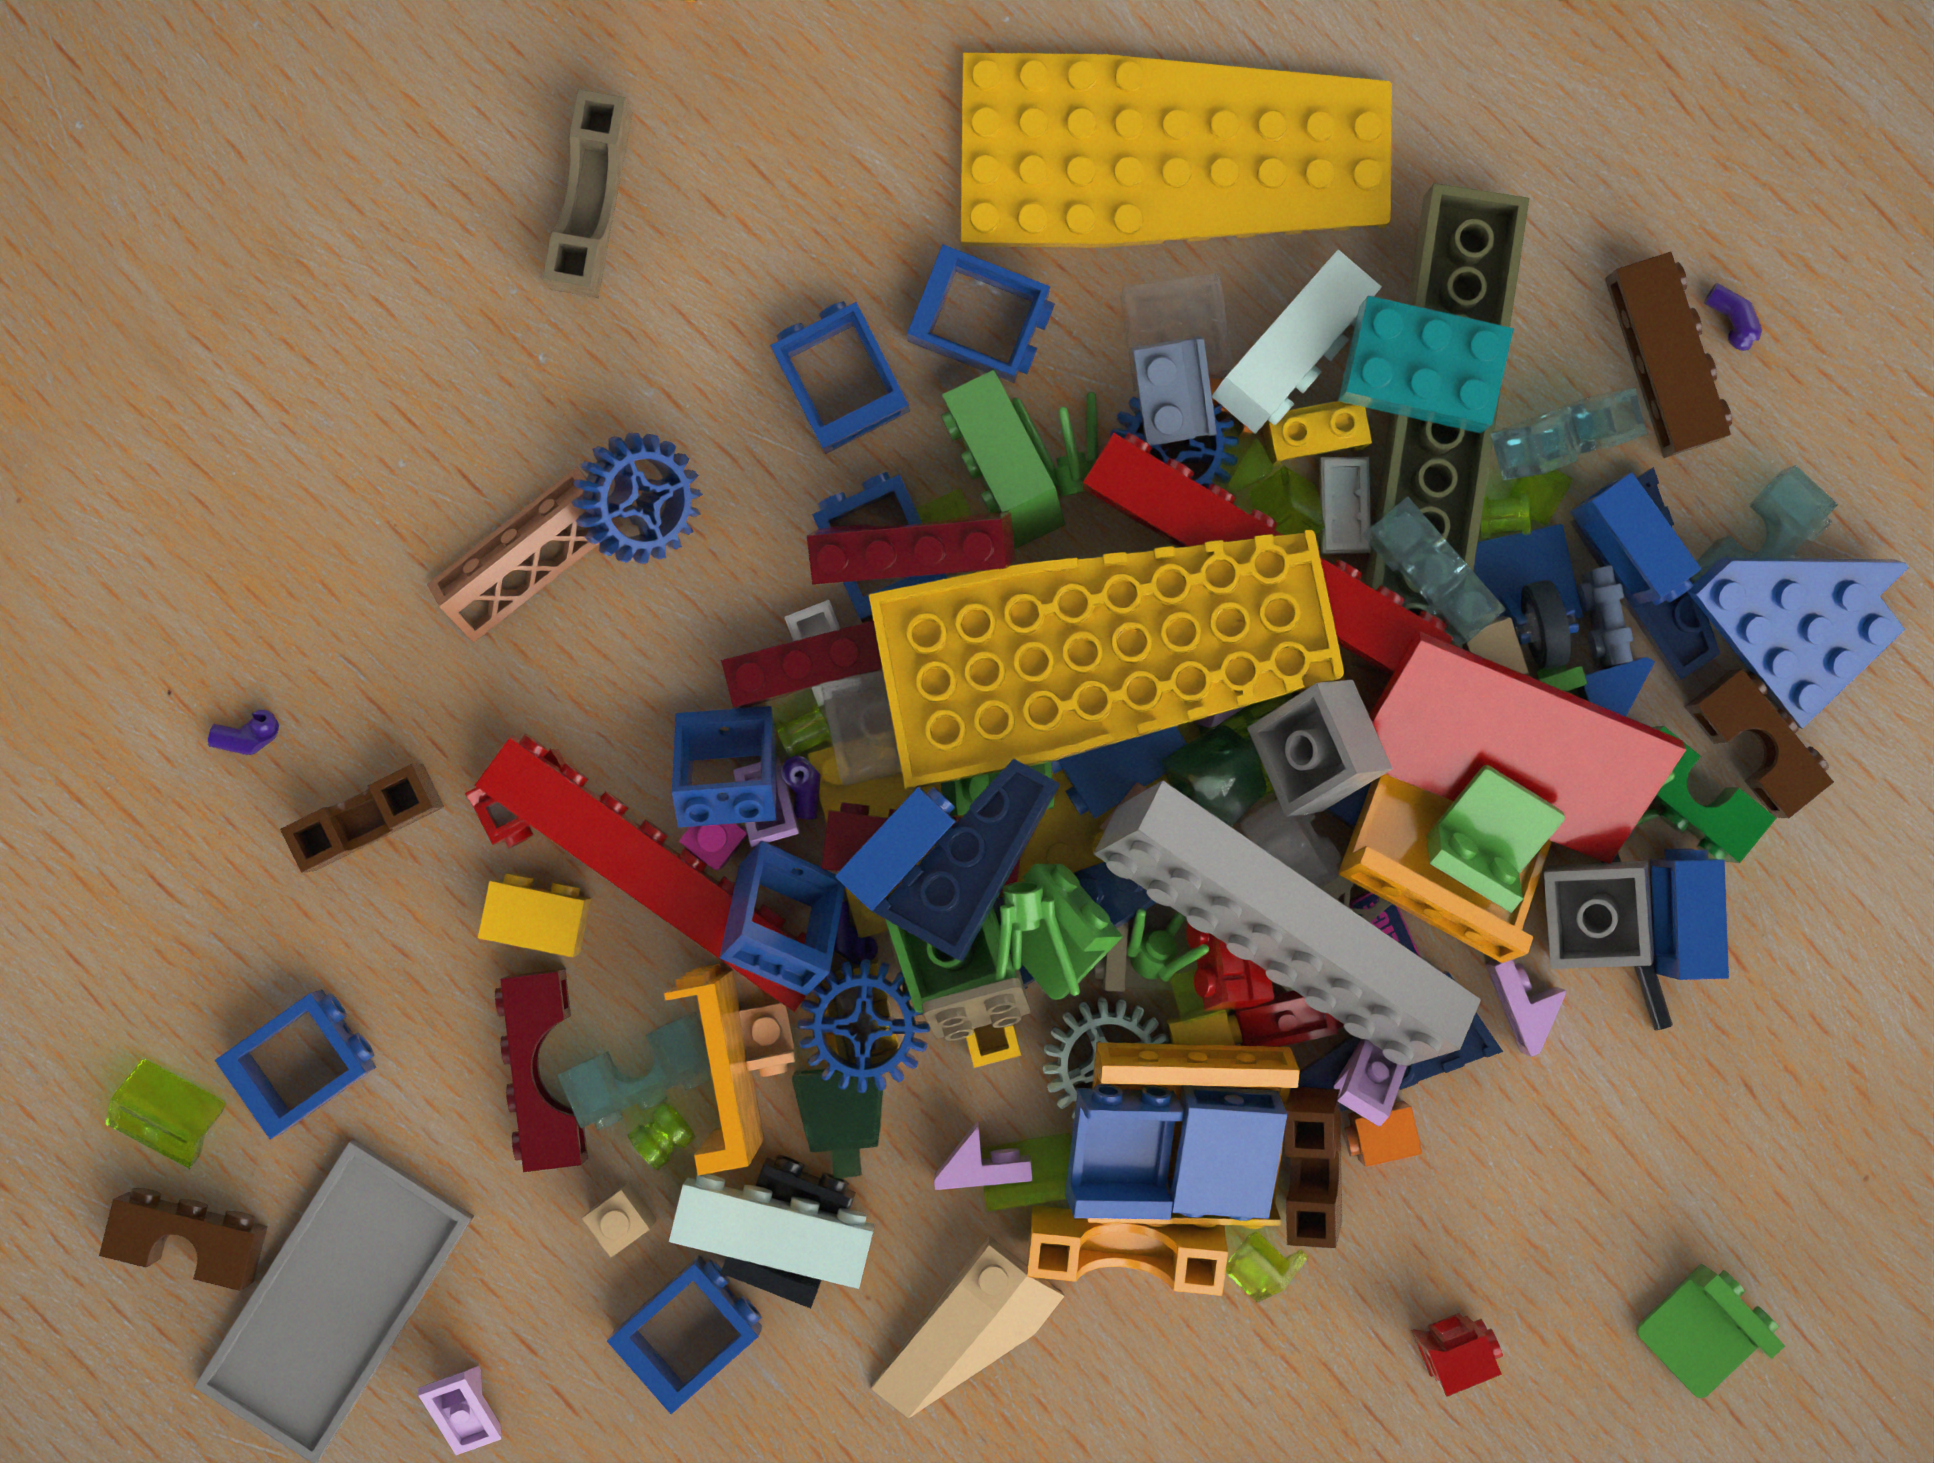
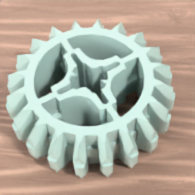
(1091, 1025)

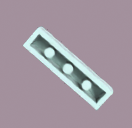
(1295, 342)
(772, 1231)

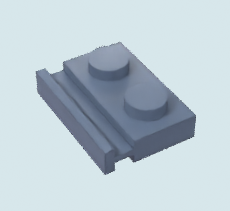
(1174, 390)

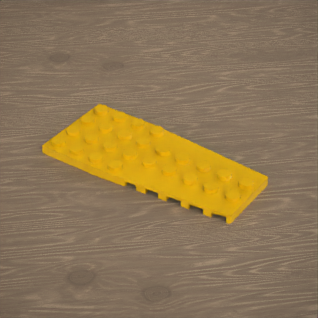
(1165, 151)
(1097, 650)

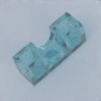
(1564, 433)
(1792, 512)
(1447, 583)
(601, 1091)

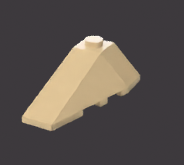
(969, 1327)

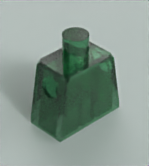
(1218, 773)
(839, 1118)

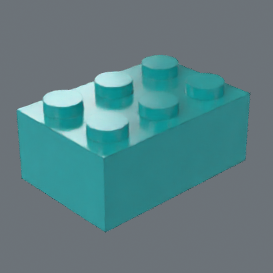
(1425, 364)

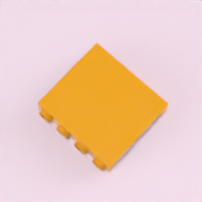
(1393, 862)
(1176, 1065)
(734, 1086)

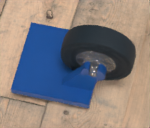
(1536, 588)

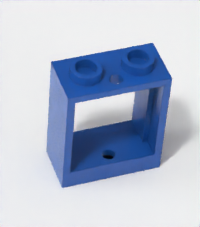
(946, 265)
(863, 420)
(874, 490)
(1636, 541)
(700, 738)
(897, 846)
(1689, 915)
(771, 953)
(256, 1088)
(651, 1366)

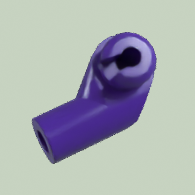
(1741, 313)
(249, 738)
(805, 782)
(848, 942)

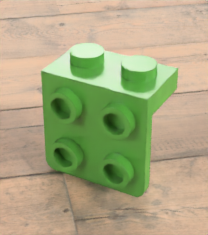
(1083, 926)
(1707, 1330)

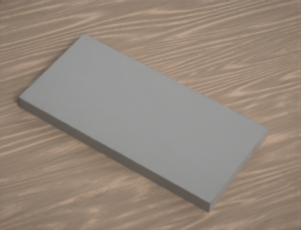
(334, 1301)

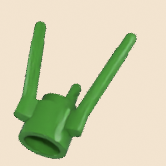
(1073, 467)
(1022, 912)
(1156, 951)

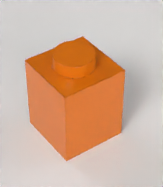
(1390, 1142)

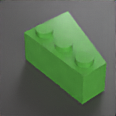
(1002, 457)

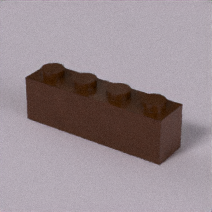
(1669, 354)

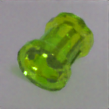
(1506, 515)
(804, 731)

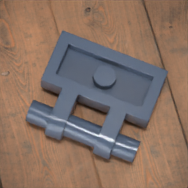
(1609, 635)

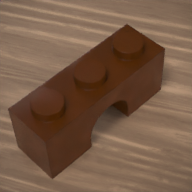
(1789, 770)
(362, 819)
(1315, 1167)
(225, 1244)

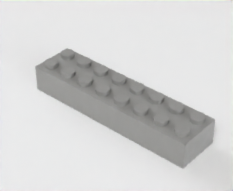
(1286, 926)

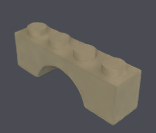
(596, 163)

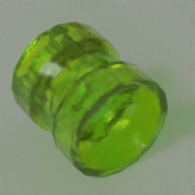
(658, 1138)

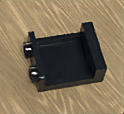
(788, 1180)

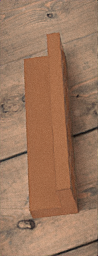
(507, 551)

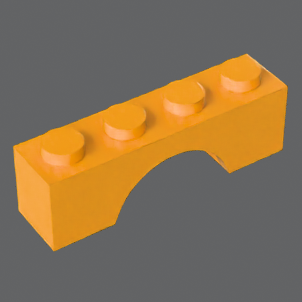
(1179, 1254)

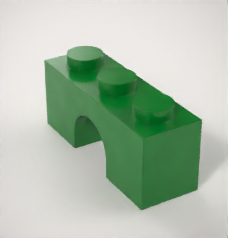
(1724, 827)

